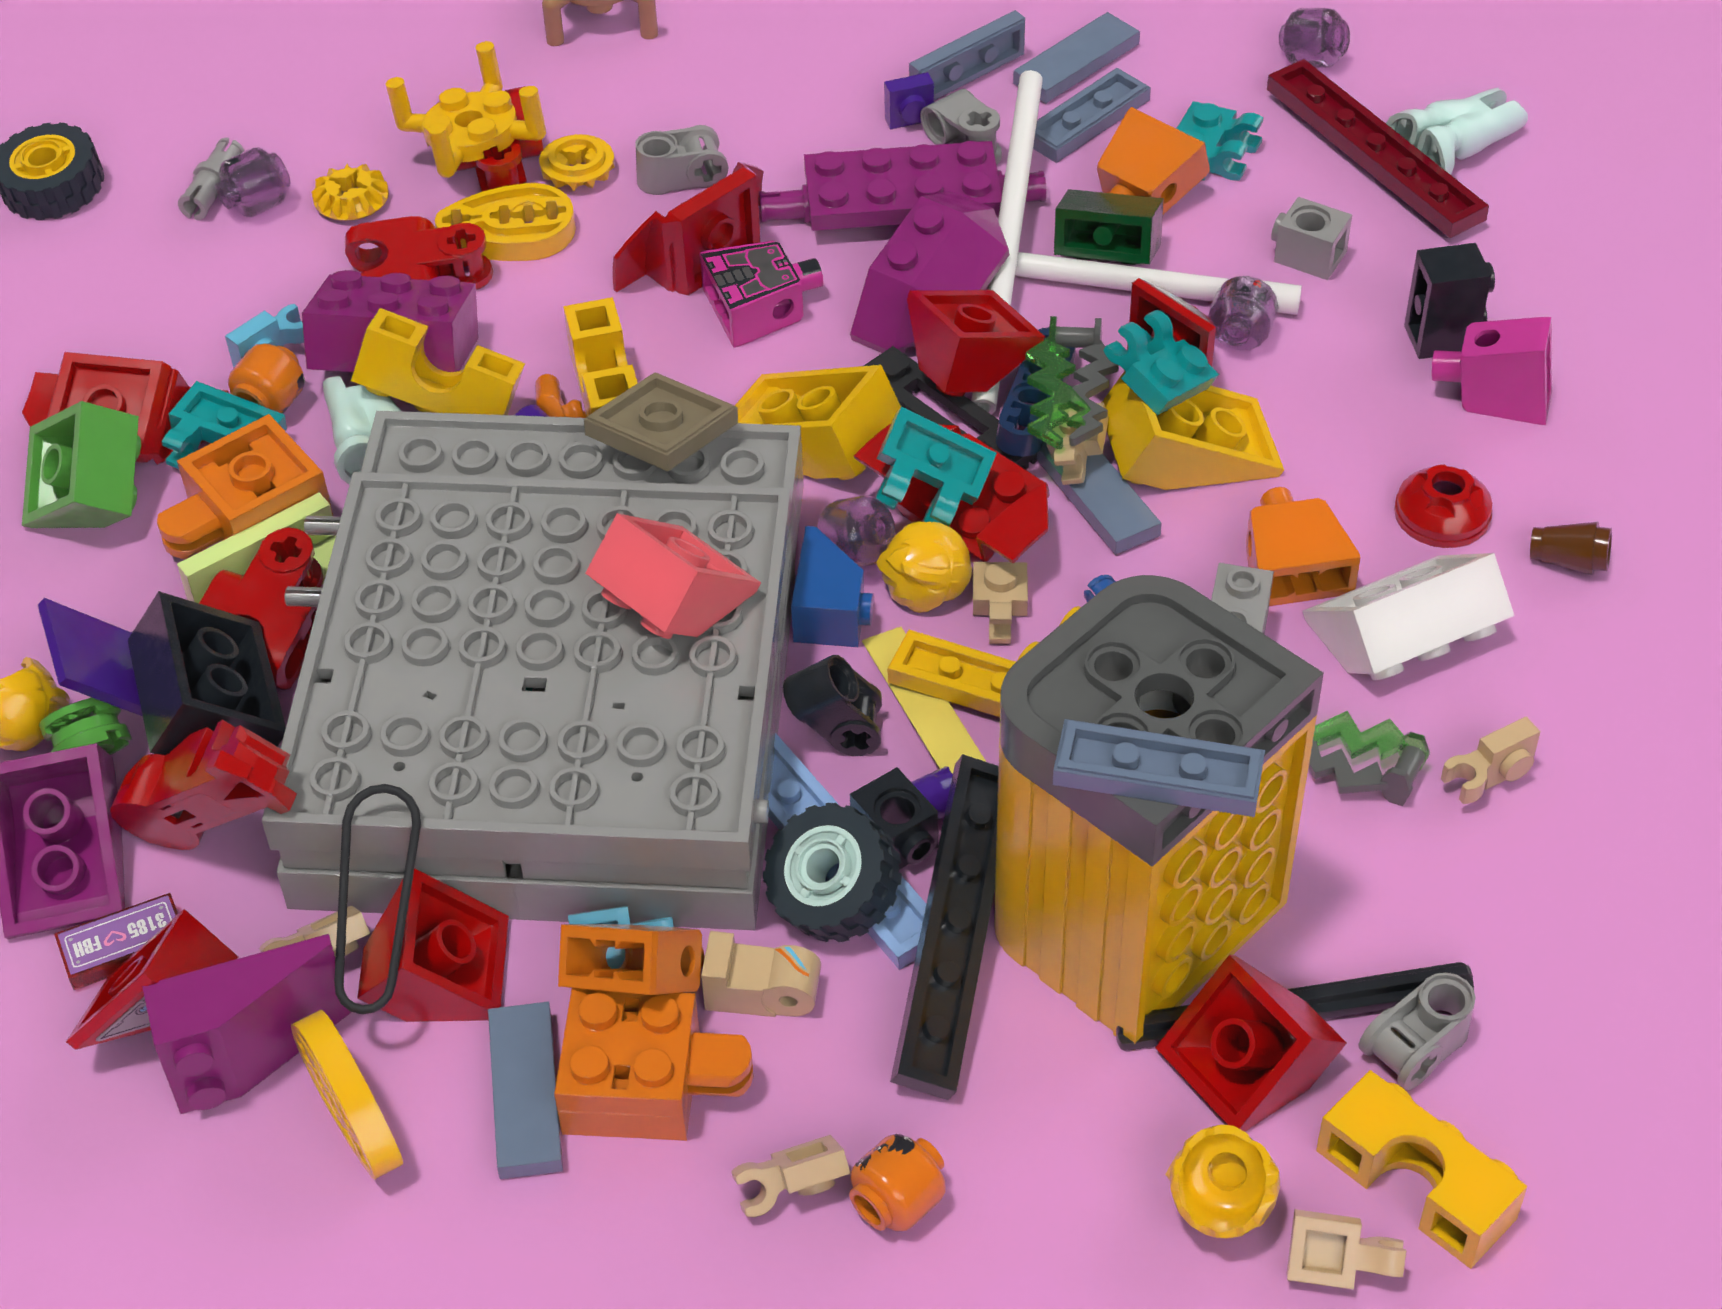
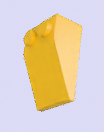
(835, 411)
(1194, 444)

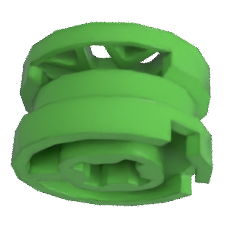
(86, 724)

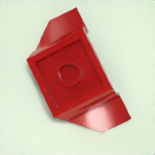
(711, 220)
(118, 383)
(1001, 521)

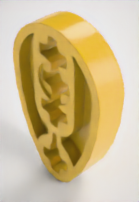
(503, 218)
(346, 1093)

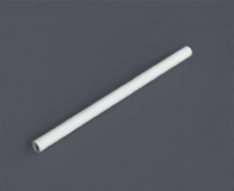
(1014, 198)

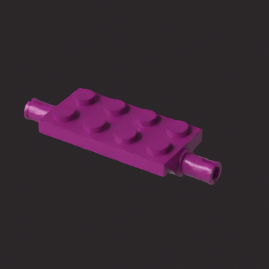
(886, 183)

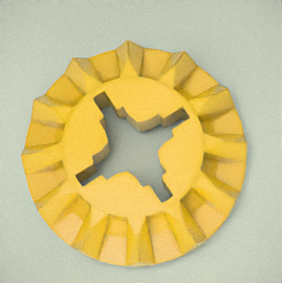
(574, 150)
(364, 193)

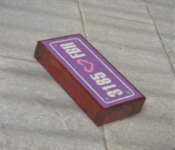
(103, 944)

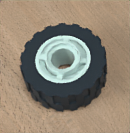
(857, 892)

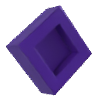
(906, 98)

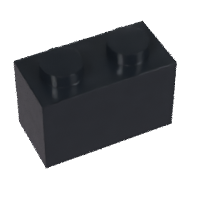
(1446, 297)

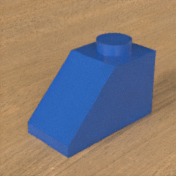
(828, 594)

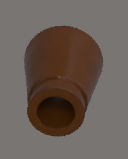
(1573, 546)

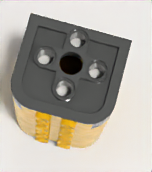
(1127, 894)

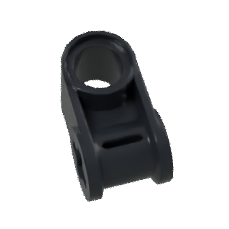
(836, 705)

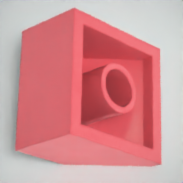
(668, 576)

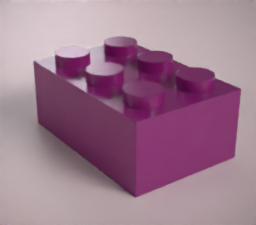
(348, 302)

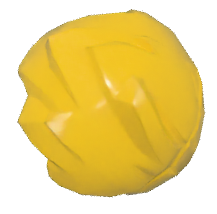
(925, 565)
(24, 702)
(1224, 1182)

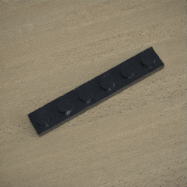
(951, 935)

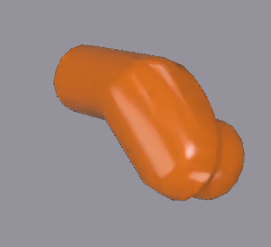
(549, 399)

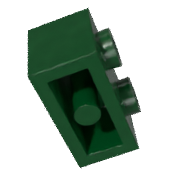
(1108, 226)

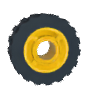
(49, 171)

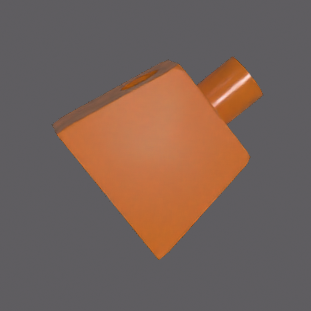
(1152, 160)
(1302, 547)
(654, 963)

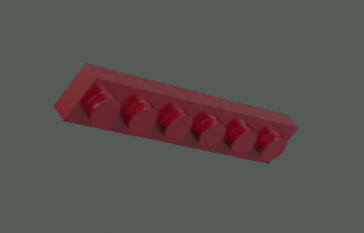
(1378, 148)

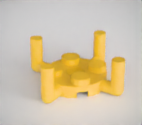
(470, 121)

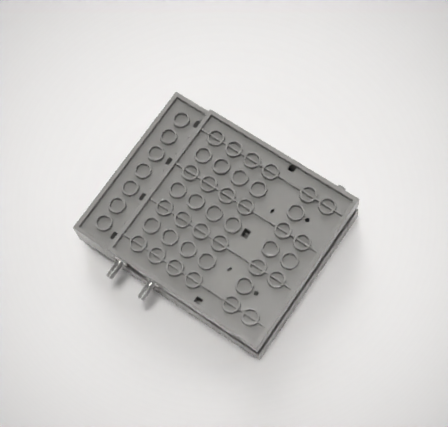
(465, 581)

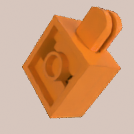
(237, 486)
(638, 1062)

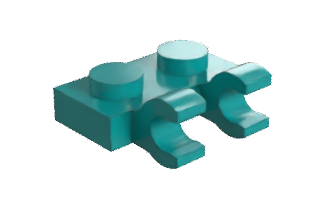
(1223, 136)
(1159, 367)
(209, 416)
(935, 457)

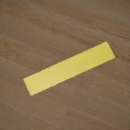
(930, 716)

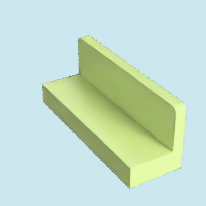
(240, 549)

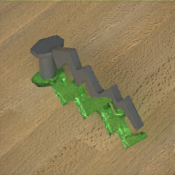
(1050, 356)
(1395, 783)

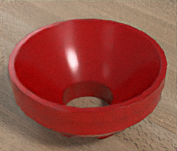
(1443, 518)

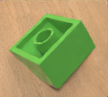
(81, 468)

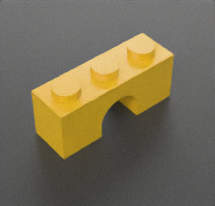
(598, 352)
(396, 366)
(1383, 1130)

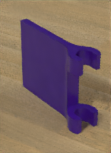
(90, 655)

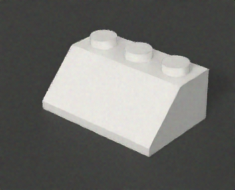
(1413, 613)

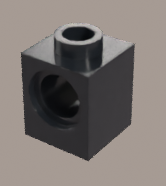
(901, 813)

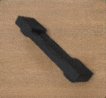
(907, 377)

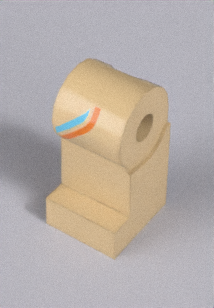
(758, 978)

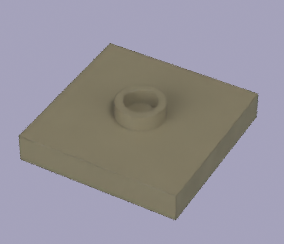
(661, 421)

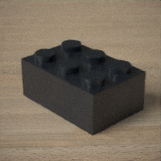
(201, 669)

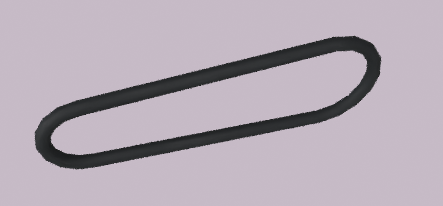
(343, 897)

